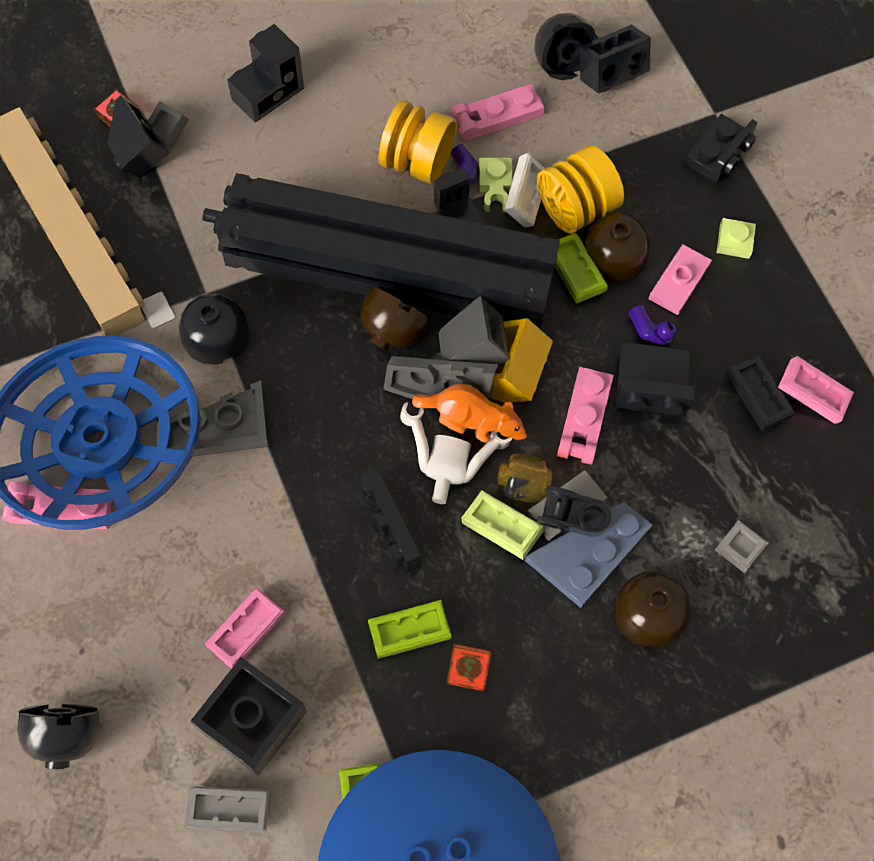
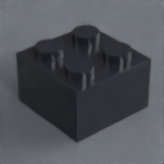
(249, 716)

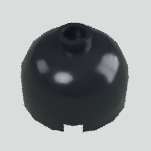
(559, 44)
(213, 329)
(58, 733)

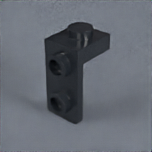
(453, 198)

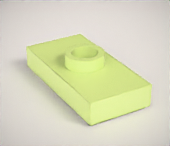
(502, 524)

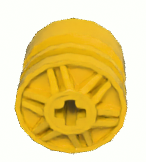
(417, 141)
(580, 189)

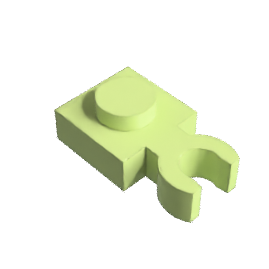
(495, 180)

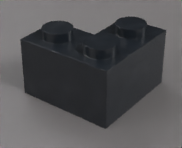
(271, 76)

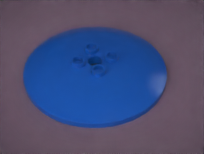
(438, 810)

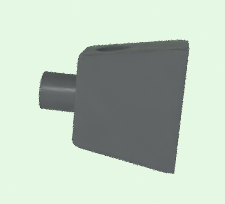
(474, 336)

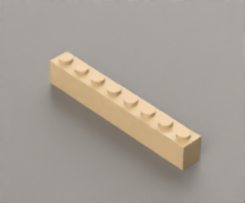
(67, 227)

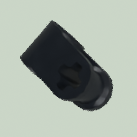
(572, 511)

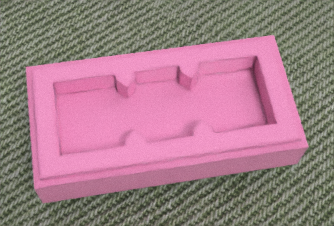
(680, 279)
(816, 390)
(245, 628)

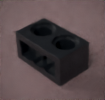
(615, 59)

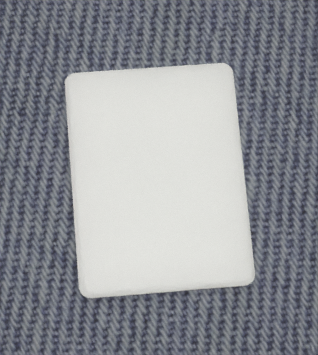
(157, 310)

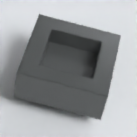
(167, 123)

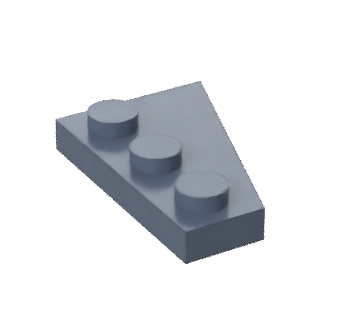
(583, 563)

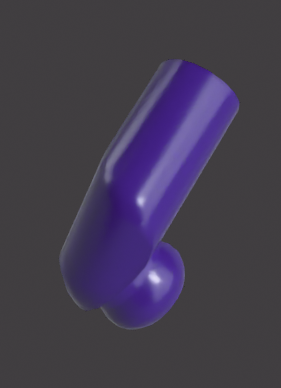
(466, 160)
(650, 331)

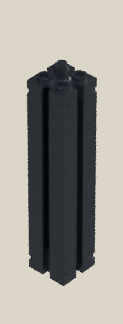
(370, 244)

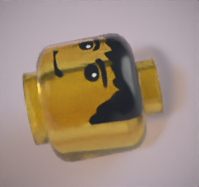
(524, 478)

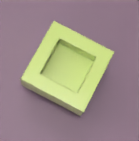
(736, 238)

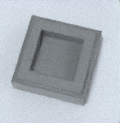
(741, 546)

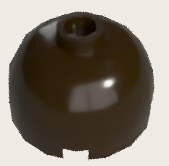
(618, 246)
(391, 320)
(652, 609)

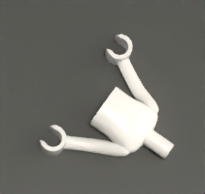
(448, 456)

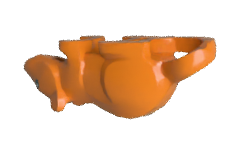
(467, 407)

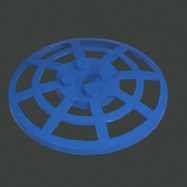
(91, 416)

